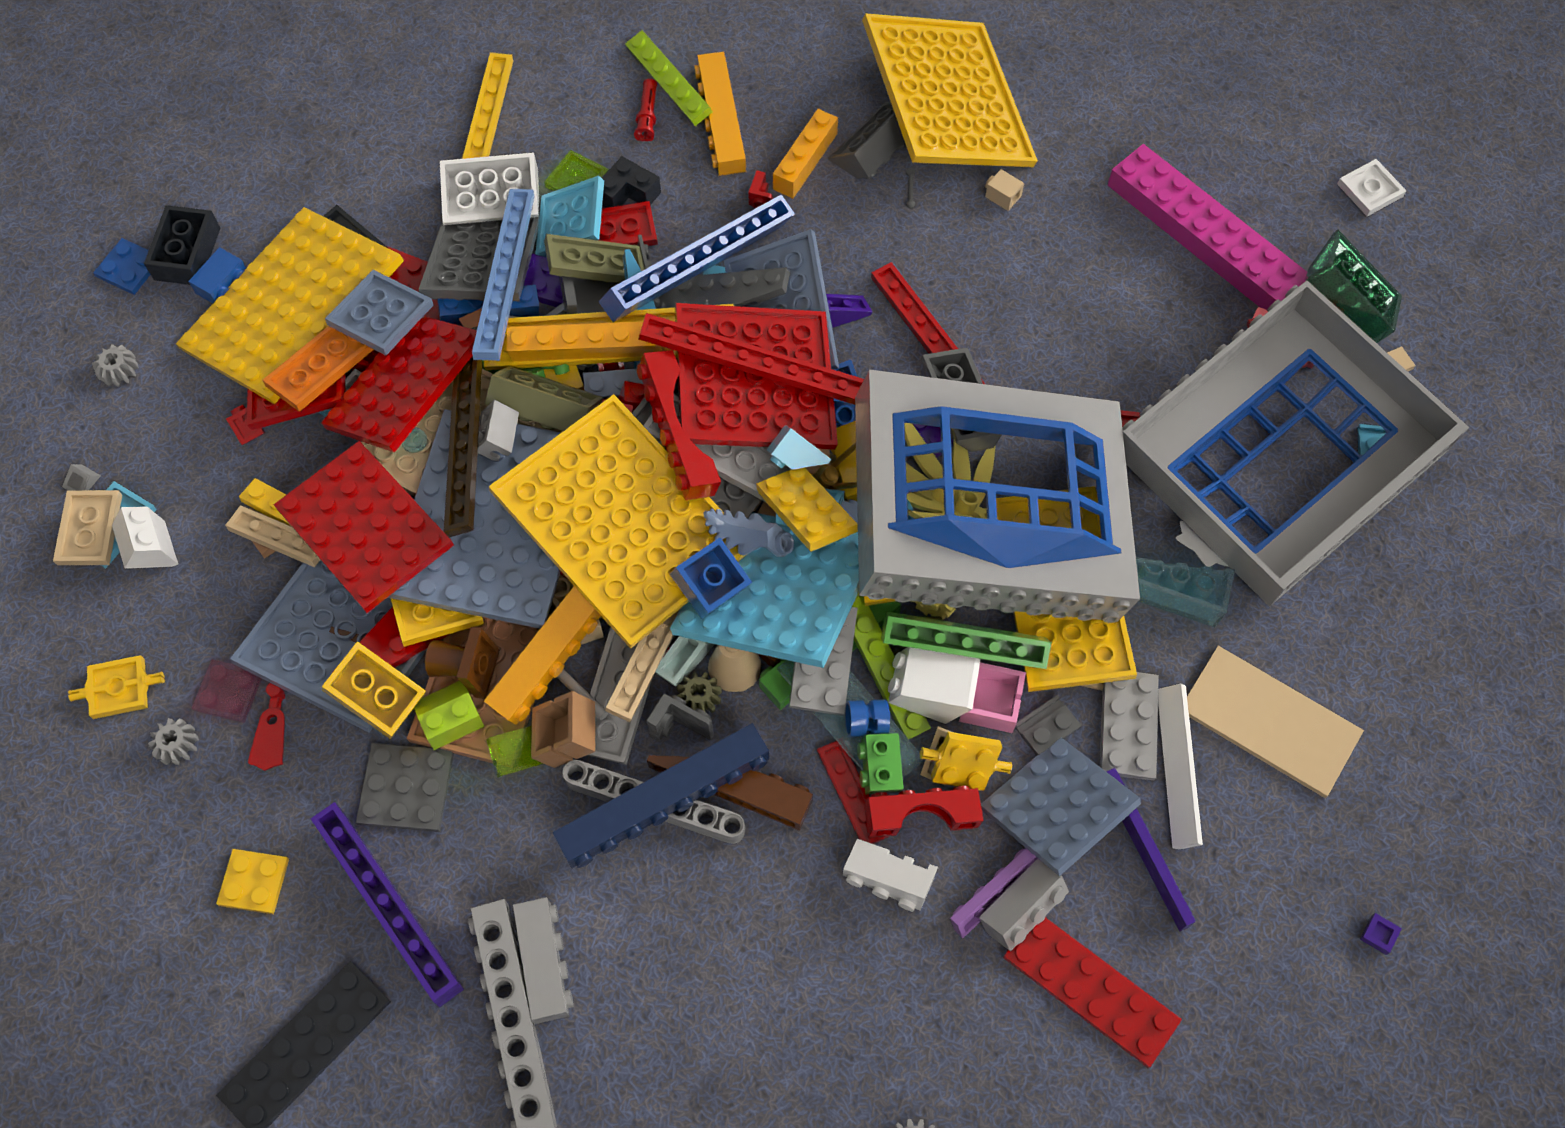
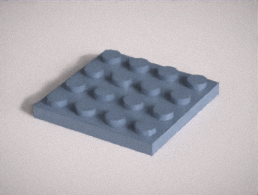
(1060, 805)

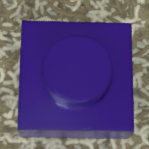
(1380, 934)

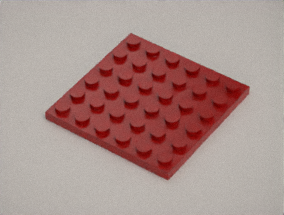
(745, 409)

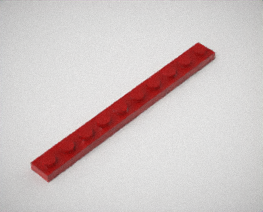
(750, 358)

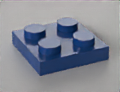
(124, 267)

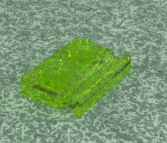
(512, 751)

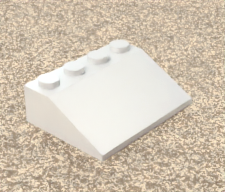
(480, 186)

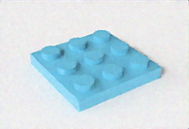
(571, 212)

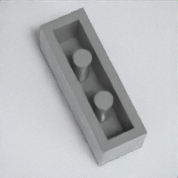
(1024, 905)

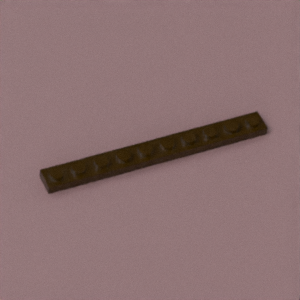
(463, 450)

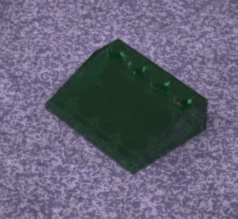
(1355, 287)

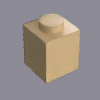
(1004, 189)

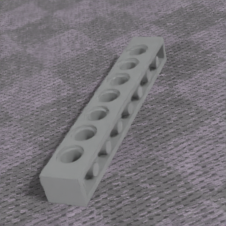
(484, 919)

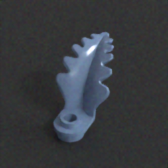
(748, 533)

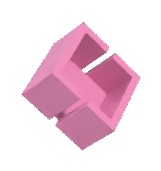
(993, 699)

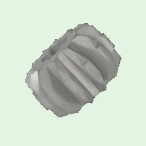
(115, 365)
(163, 744)

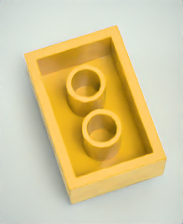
(373, 690)

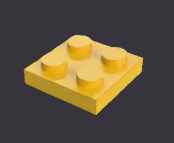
(253, 881)

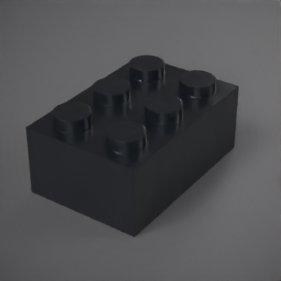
(181, 244)

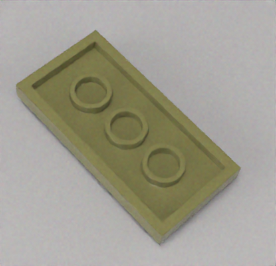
(588, 258)

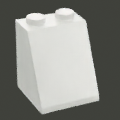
(934, 683)

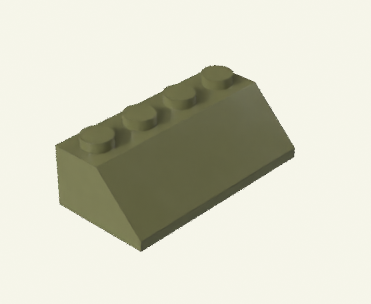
(540, 398)

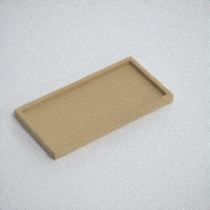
(1272, 721)

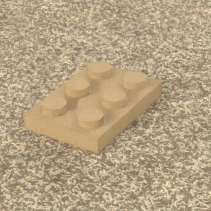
(87, 528)

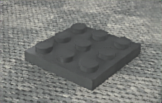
(405, 787)

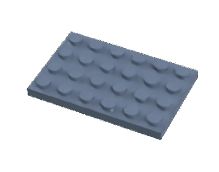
(805, 282)

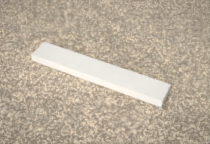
(1179, 767)

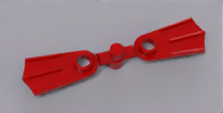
(269, 739)

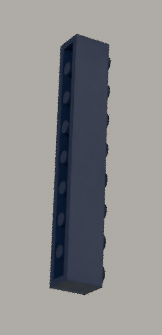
(661, 796)

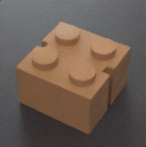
(563, 729)

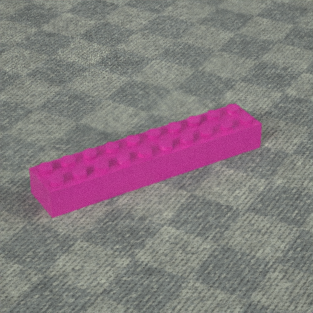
(1205, 227)

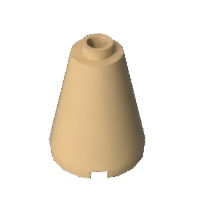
(734, 668)

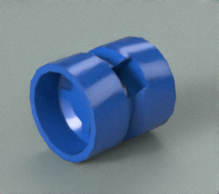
(867, 717)

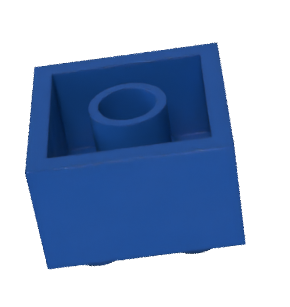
(710, 578)

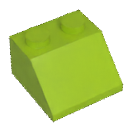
(448, 715)

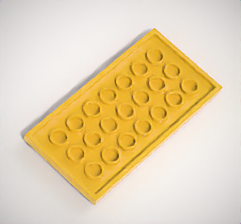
(1079, 649)

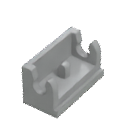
(497, 430)

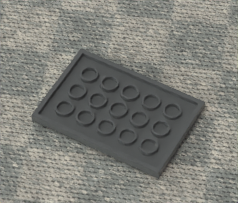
(464, 259)

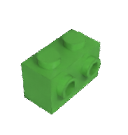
(880, 763)

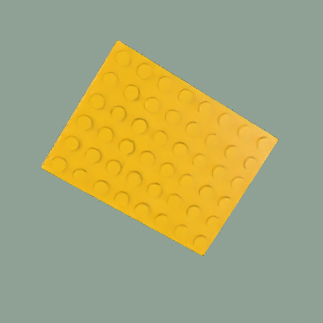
(948, 92)
(284, 299)
(610, 517)

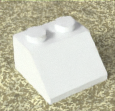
(143, 539)

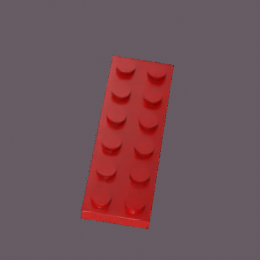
(1095, 991)

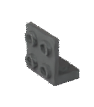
(674, 709)

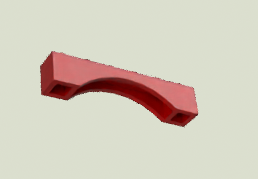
(693, 469)

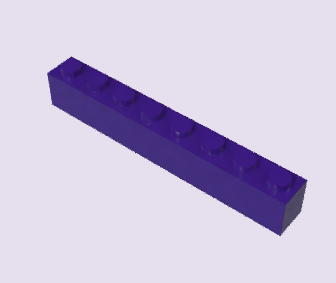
(387, 905)

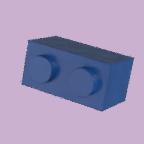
(217, 275)

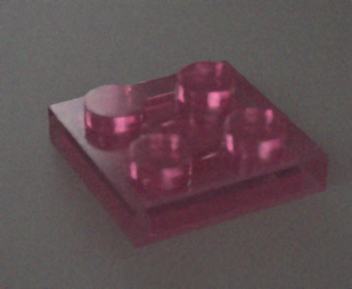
(227, 691)

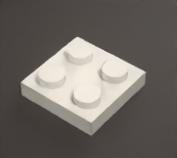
(1371, 187)

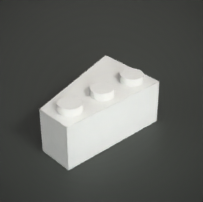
(889, 875)

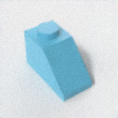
(795, 451)

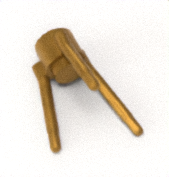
(828, 475)

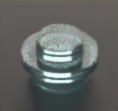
(415, 441)

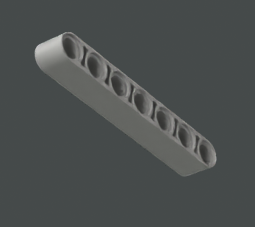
(618, 783)

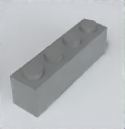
(541, 960)

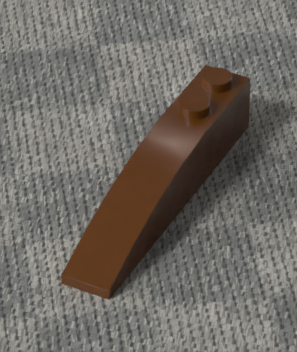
(757, 792)

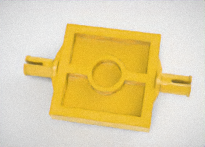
(116, 687)
(966, 760)

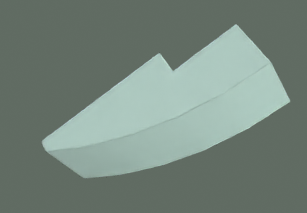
(682, 659)

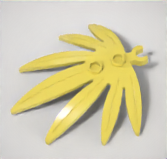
(965, 502)

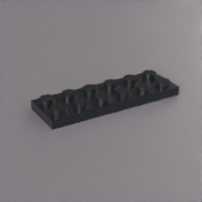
(303, 1048)

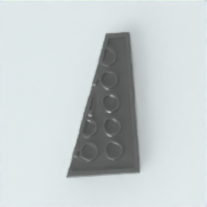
(729, 288)

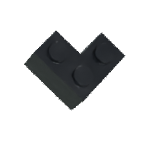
(630, 181)

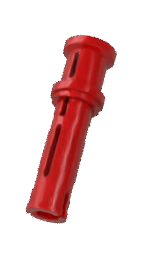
(646, 118)

